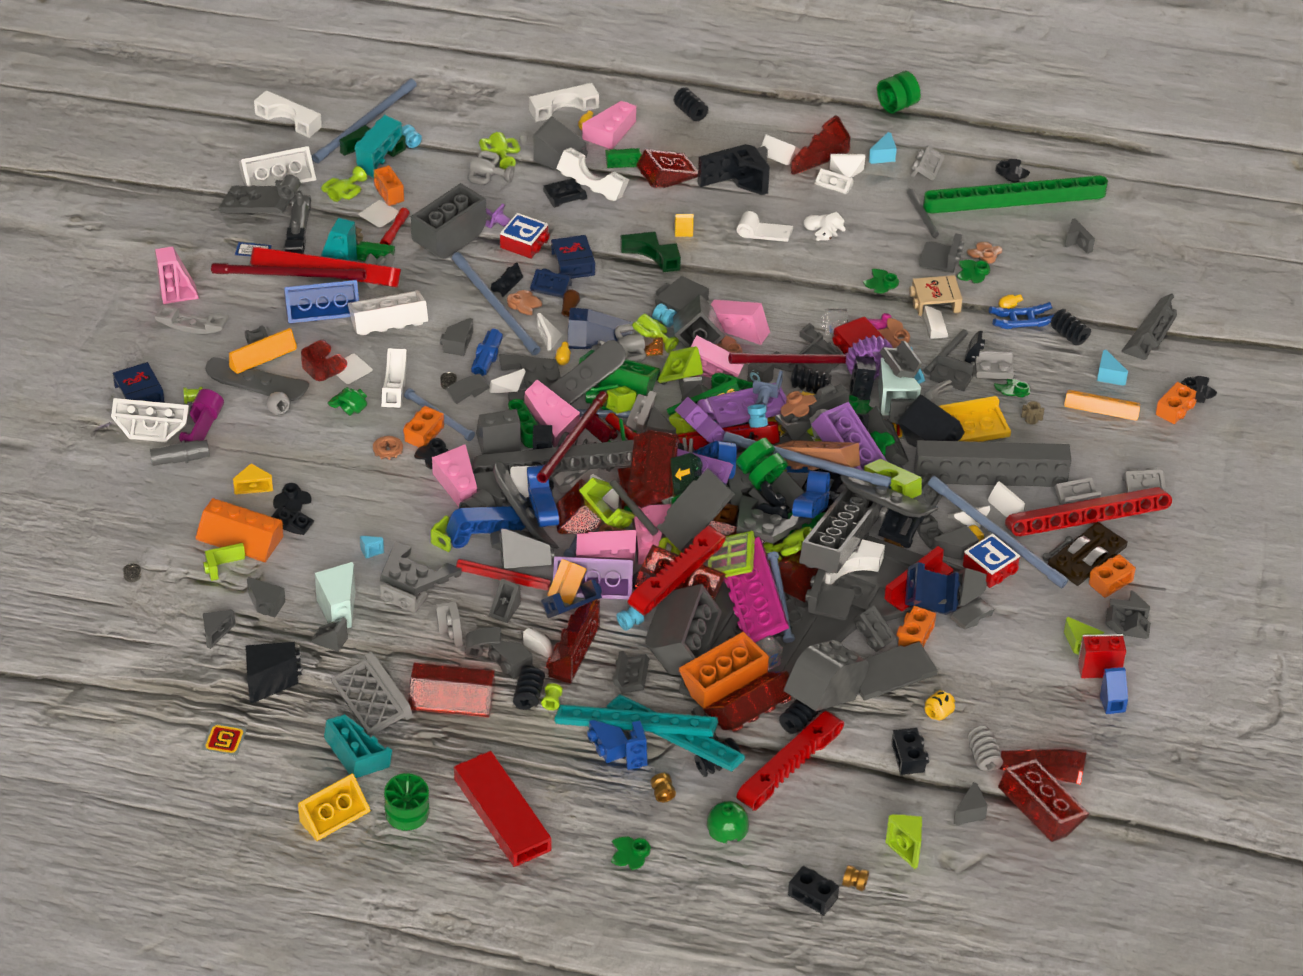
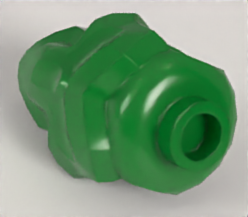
(349, 400)

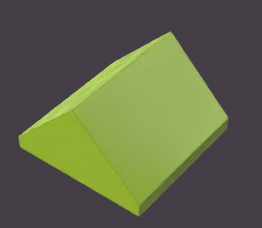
(681, 365)
(905, 837)

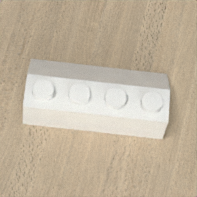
(271, 167)
(388, 312)

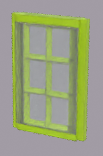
(735, 555)

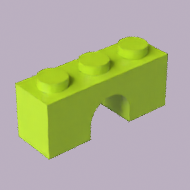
(901, 479)

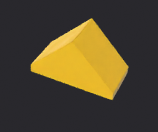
(684, 225)
(252, 480)

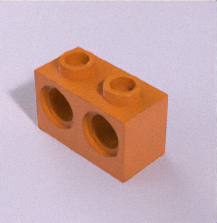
(388, 185)
(1176, 403)
(423, 427)
(1111, 575)
(916, 627)

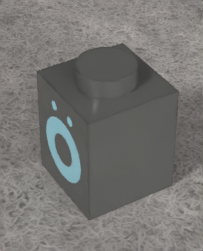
(760, 372)

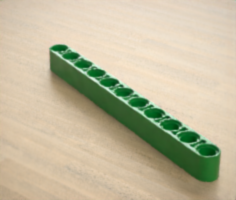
(1015, 194)

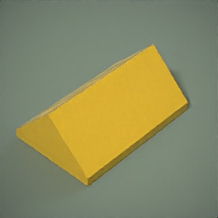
(332, 807)

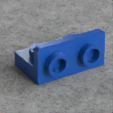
(636, 747)

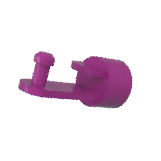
(203, 413)

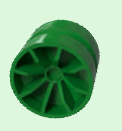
(898, 91)
(761, 463)
(406, 801)

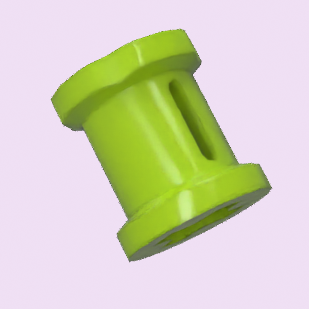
(190, 394)
(552, 695)

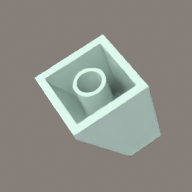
(894, 387)
(336, 592)

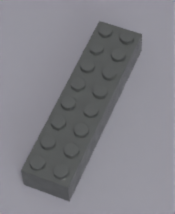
(994, 462)
(839, 532)

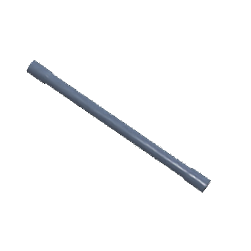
(404, 89)
(528, 342)
(873, 478)
(1052, 574)

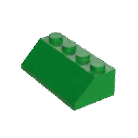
(631, 374)

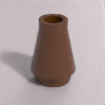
(570, 300)

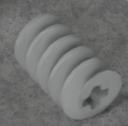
(985, 749)

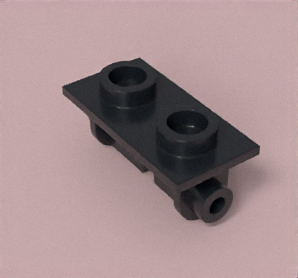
(507, 280)

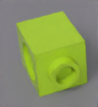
(621, 399)

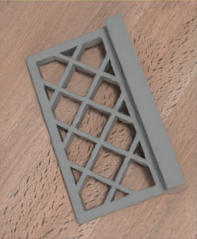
(384, 683)

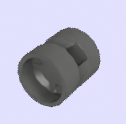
(479, 499)

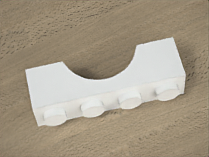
(582, 97)
(272, 106)
(573, 165)

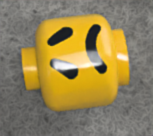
(939, 705)

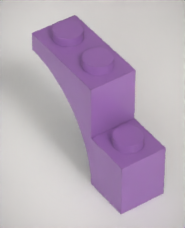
(700, 421)

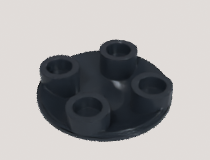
(771, 497)

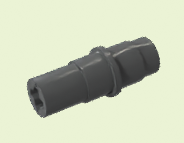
(180, 452)

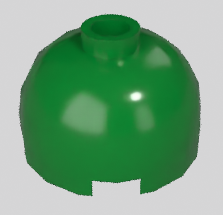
(727, 822)

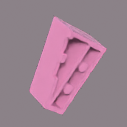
(610, 125)
(173, 277)
(742, 319)
(715, 359)
(550, 410)
(455, 473)
(644, 538)
(607, 544)

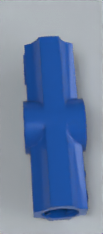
(487, 352)

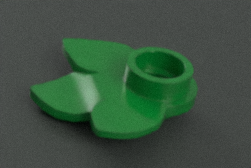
(973, 270)
(882, 281)
(1013, 388)
(859, 406)
(882, 440)
(629, 852)

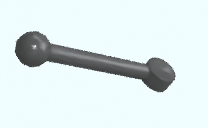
(1047, 556)

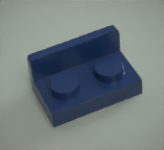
(550, 283)

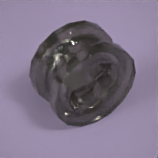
(447, 376)
(132, 577)

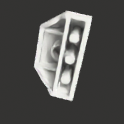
(149, 419)

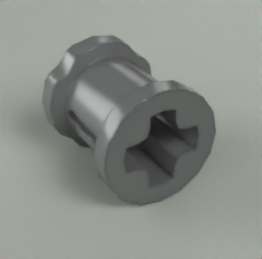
(255, 335)

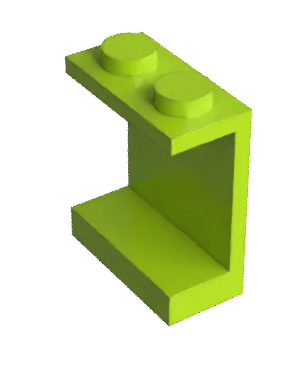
(594, 491)

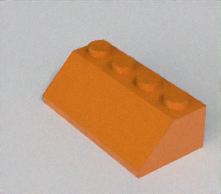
(229, 524)
(724, 669)

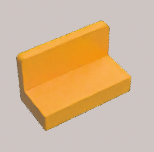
(567, 581)

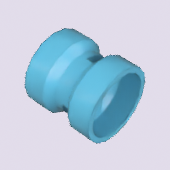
(412, 137)
(664, 314)
(757, 415)
(628, 618)

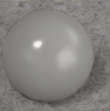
(278, 403)

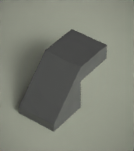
(1133, 625)

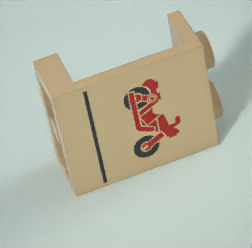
(935, 291)

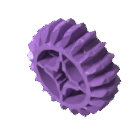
(867, 348)

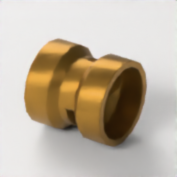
(661, 784)
(855, 878)

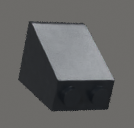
(929, 423)
(271, 668)

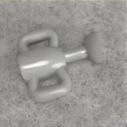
(486, 168)
(630, 343)

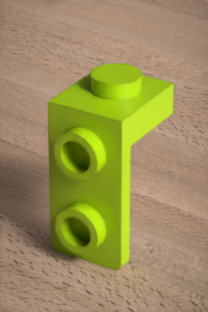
(220, 556)

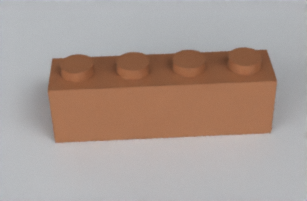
(838, 452)

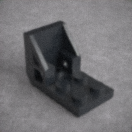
(740, 164)

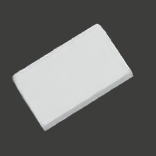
(834, 181)
(934, 323)
(1005, 500)

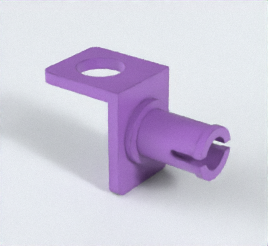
(497, 217)

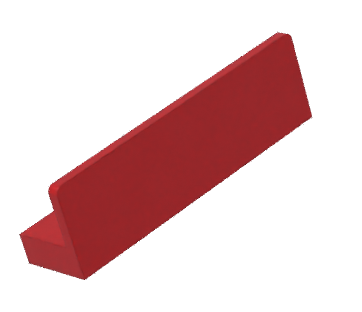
(896, 590)

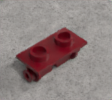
(601, 430)

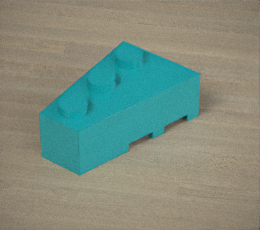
(377, 143)
(341, 241)
(355, 748)

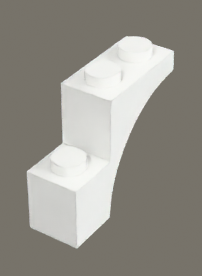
(395, 378)
(865, 557)

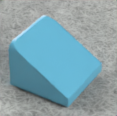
(371, 546)

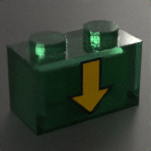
(684, 471)

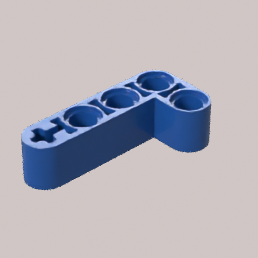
(722, 451)
(815, 498)
(541, 499)
(480, 520)

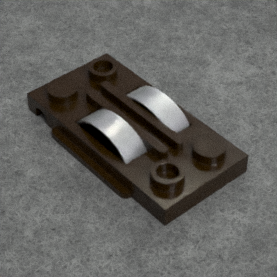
(1086, 552)

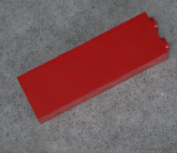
(502, 808)

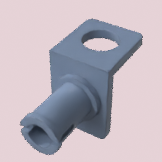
(767, 390)

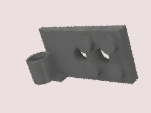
(261, 198)

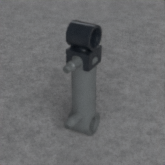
(296, 233)

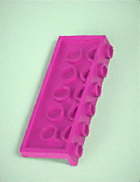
(757, 598)

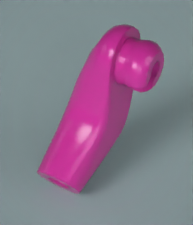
(880, 323)

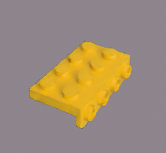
(979, 419)

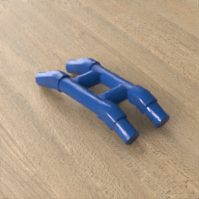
(1015, 323)

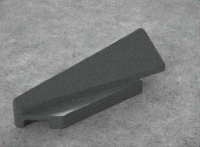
(1152, 329)
(894, 453)

